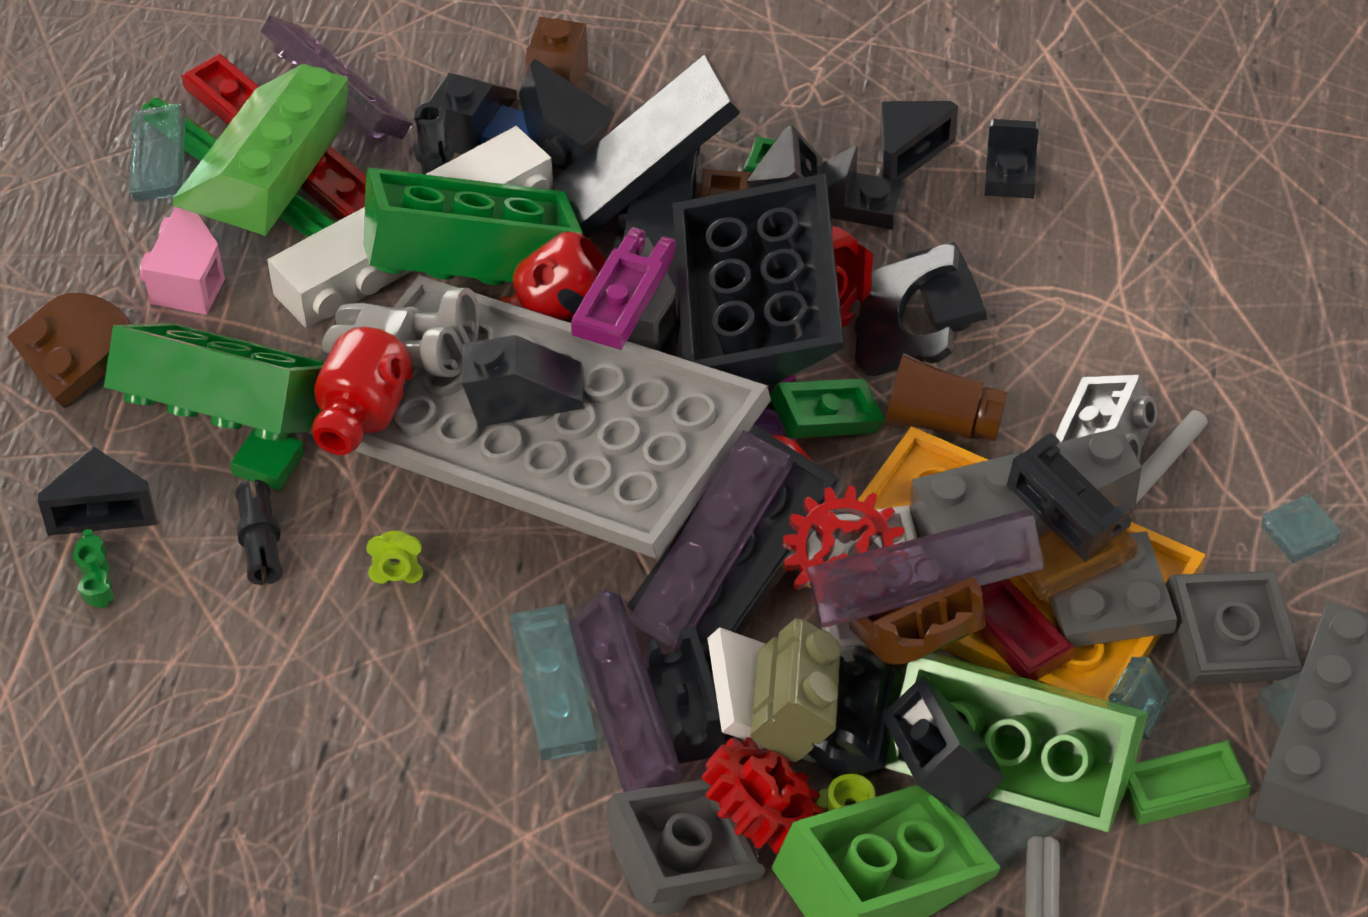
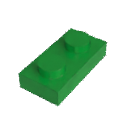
(826, 408)

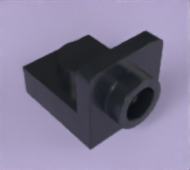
(1011, 158)

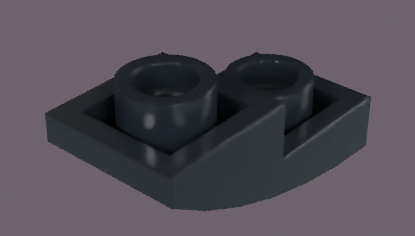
(952, 297)

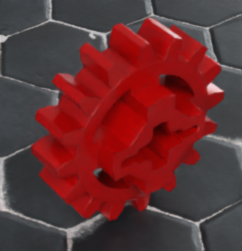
(829, 527)
(759, 791)

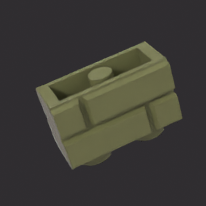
(796, 690)

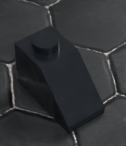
(470, 107)
(561, 116)
(519, 380)
(942, 748)

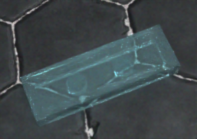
(553, 682)

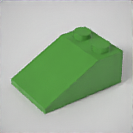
(883, 858)

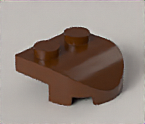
(68, 342)
(924, 626)

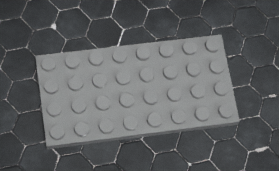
(612, 470)

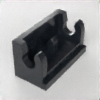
(1066, 499)
(686, 697)
(861, 733)

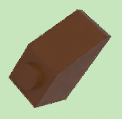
(560, 47)

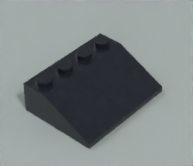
(758, 280)

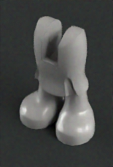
(431, 338)

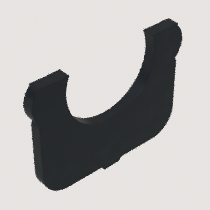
(880, 319)

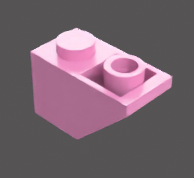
(184, 265)

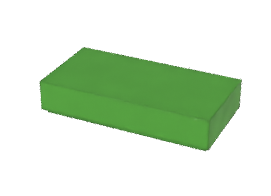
(1186, 782)

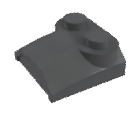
(677, 845)

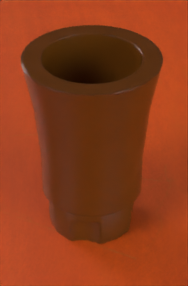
(944, 402)

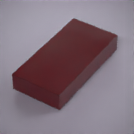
(1022, 632)

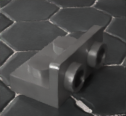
(1108, 404)

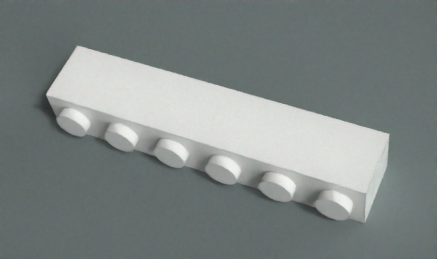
(333, 265)

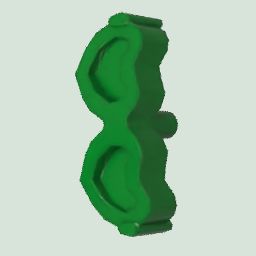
(91, 560)

